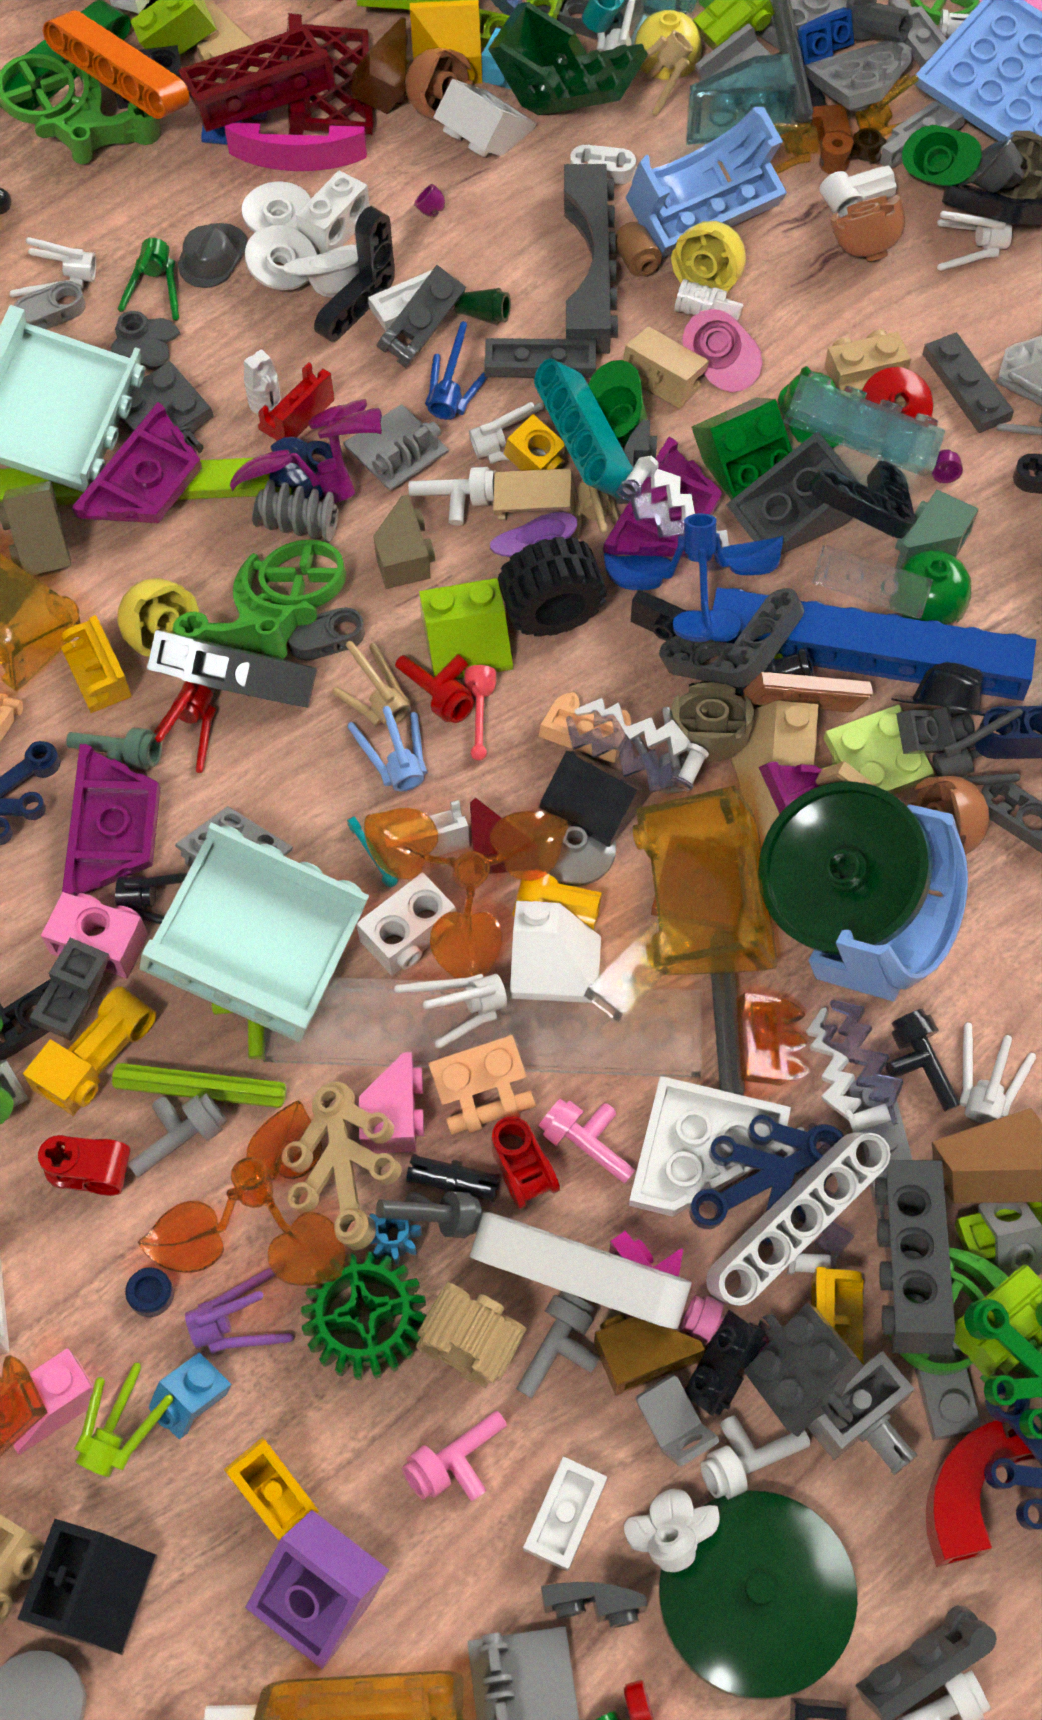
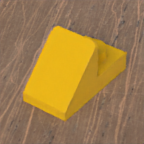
(270, 1488)

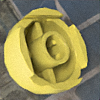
(662, 24)
(709, 255)
(151, 607)

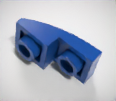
(826, 34)

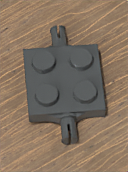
(179, 398)
(804, 1370)

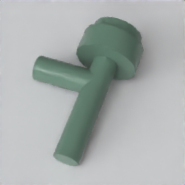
(137, 748)

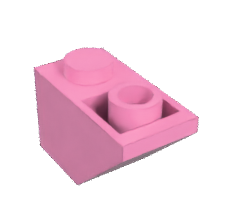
(395, 1097)

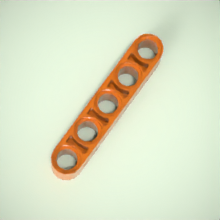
(116, 64)

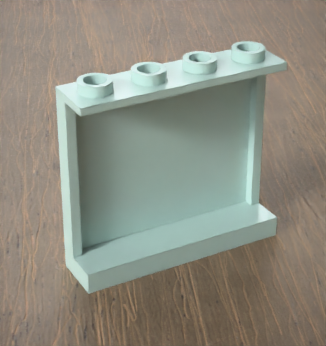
(60, 401)
(255, 932)

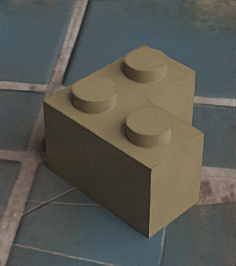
(35, 527)

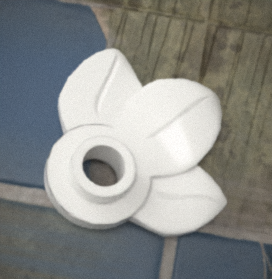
(672, 1529)

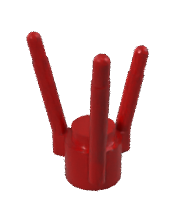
(189, 706)

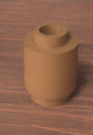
(637, 249)

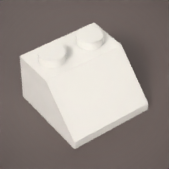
(481, 119)

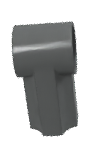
(879, 20)

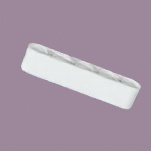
(819, 1212)
(581, 1270)

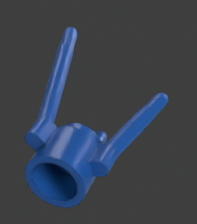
(445, 397)

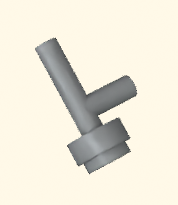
(202, 1116)
(570, 1314)

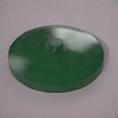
(845, 863)
(762, 1599)

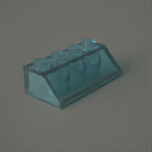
(865, 425)

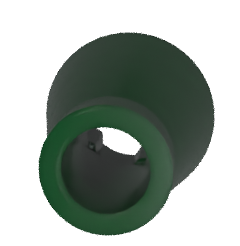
(486, 305)

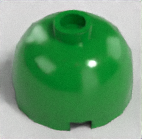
(950, 585)

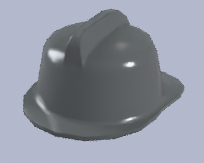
(998, 167)
(211, 254)

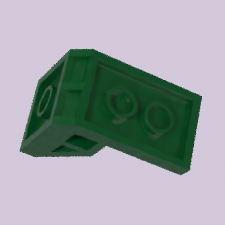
(544, 81)

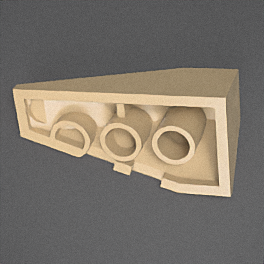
(780, 734)

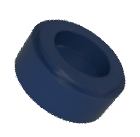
(149, 1292)

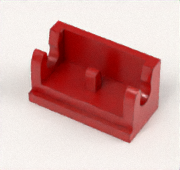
(296, 409)

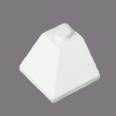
(552, 954)

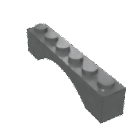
(588, 210)

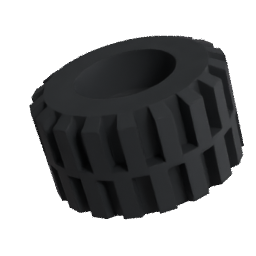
(552, 586)

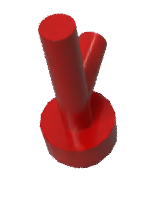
(449, 697)

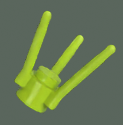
(102, 1450)

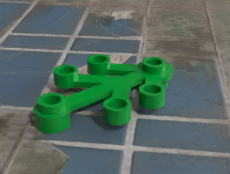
(978, 1327)

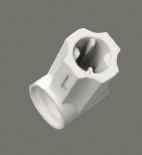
(842, 191)

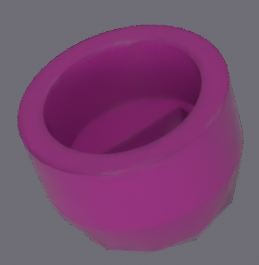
(430, 201)
(950, 469)

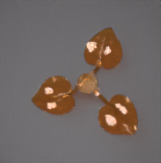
(465, 942)
(304, 1255)

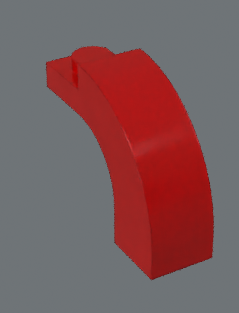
(953, 1501)

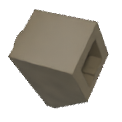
(400, 546)

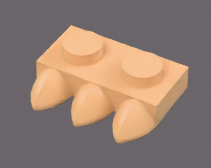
(555, 726)

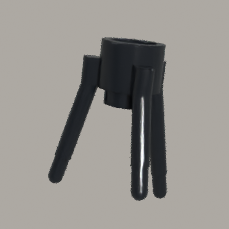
(141, 892)

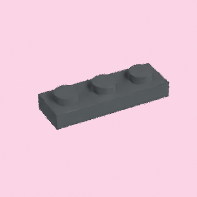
(523, 356)
(967, 382)

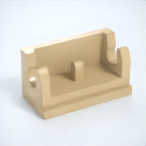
(665, 366)
(534, 491)

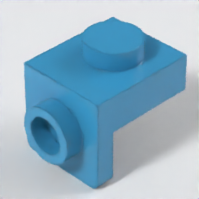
(194, 1390)

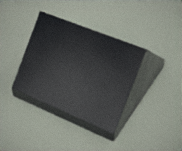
(593, 796)

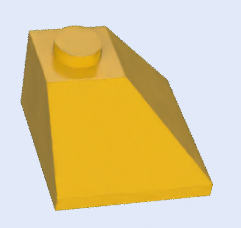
(448, 26)

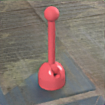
(481, 683)

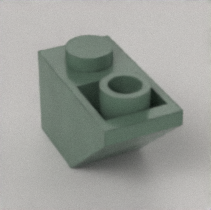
(939, 526)

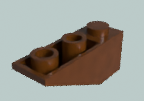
(381, 73)

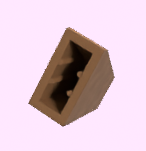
(994, 1161)

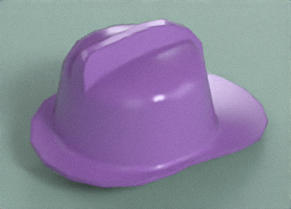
(545, 526)

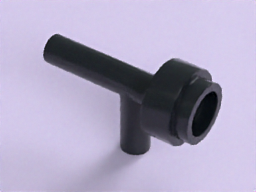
(914, 1031)

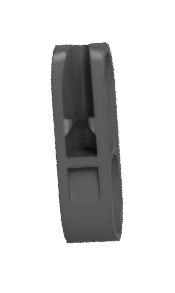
(320, 638)

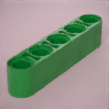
(98, 11)

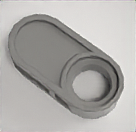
(43, 306)

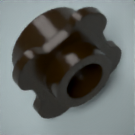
(867, 145)

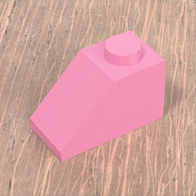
(64, 1392)

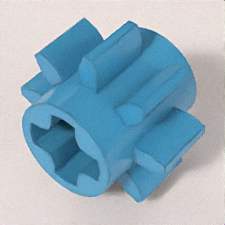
(397, 1247)

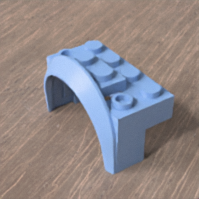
(696, 189)
(925, 942)

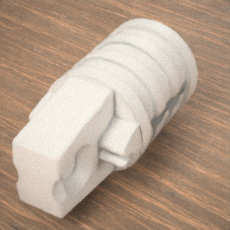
(696, 298)
(261, 382)

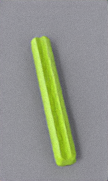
(191, 1083)

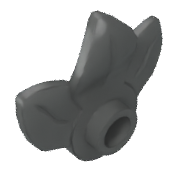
(146, 334)

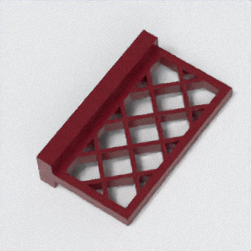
(270, 87)
(300, 111)

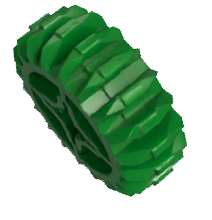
(381, 1312)

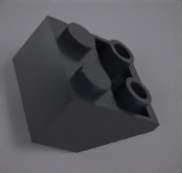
(87, 1587)

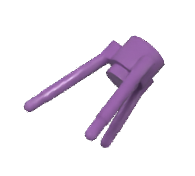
(211, 1319)

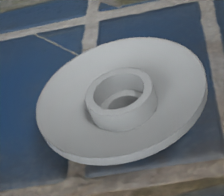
(582, 862)

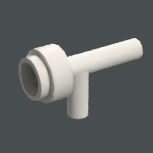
(479, 486)
(726, 1472)
(964, 1699)

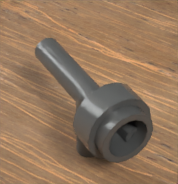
(456, 1214)

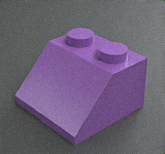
(316, 1588)

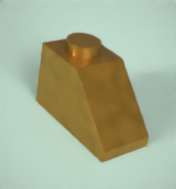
(642, 1351)

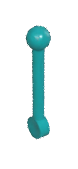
(355, 827)

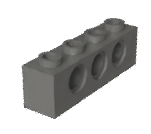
(930, 1324)

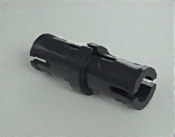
(453, 1177)

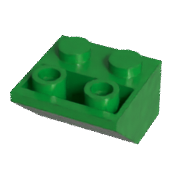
(742, 443)

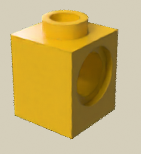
(530, 435)
(62, 1078)

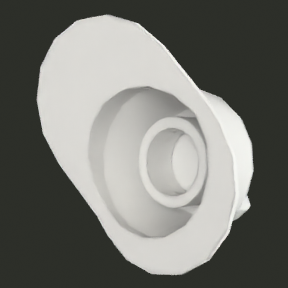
(327, 271)

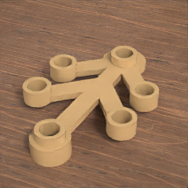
(339, 1159)

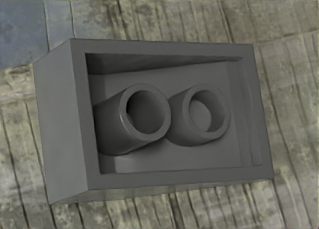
(782, 502)

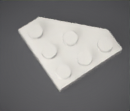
(678, 1141)

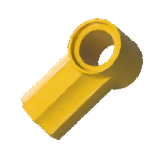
(578, 901)
(119, 1021)

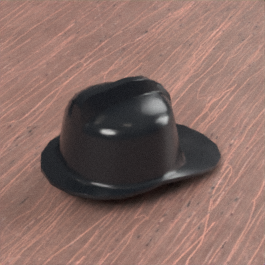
(950, 687)

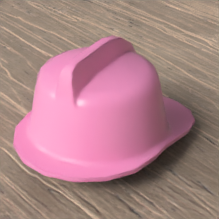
(731, 351)

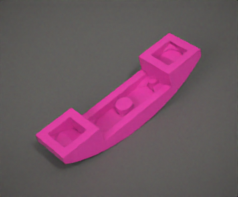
(296, 152)

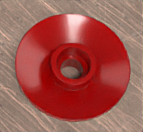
(903, 383)

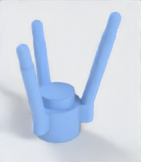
(403, 769)

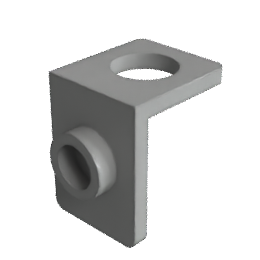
(1015, 1241)
(674, 1421)

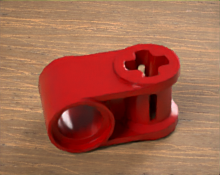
(91, 1167)
(525, 1169)

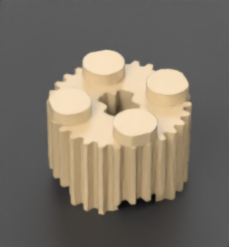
(470, 1335)

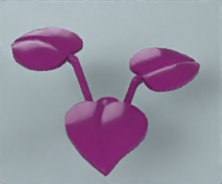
(331, 472)

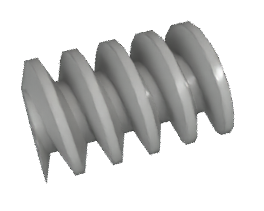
(295, 511)

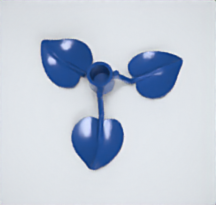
(699, 543)

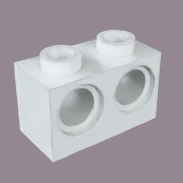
(333, 212)
(400, 918)

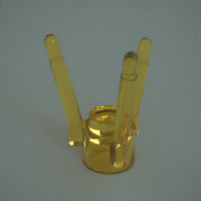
(879, 113)
(798, 140)

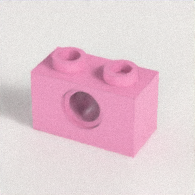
(81, 914)

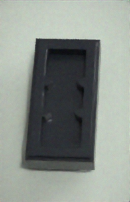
(654, 614)

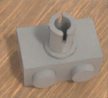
(871, 1399)

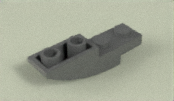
(231, 669)

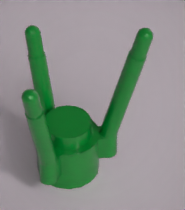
(152, 262)

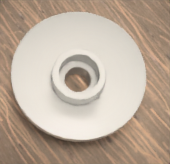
(273, 205)
(275, 245)

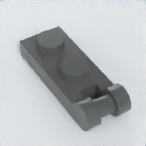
(422, 315)
(927, 1664)

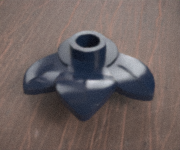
(292, 472)

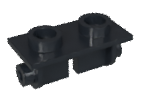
(716, 1375)

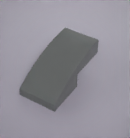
(71, 988)

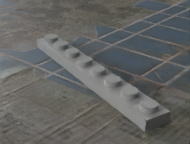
(946, 1398)

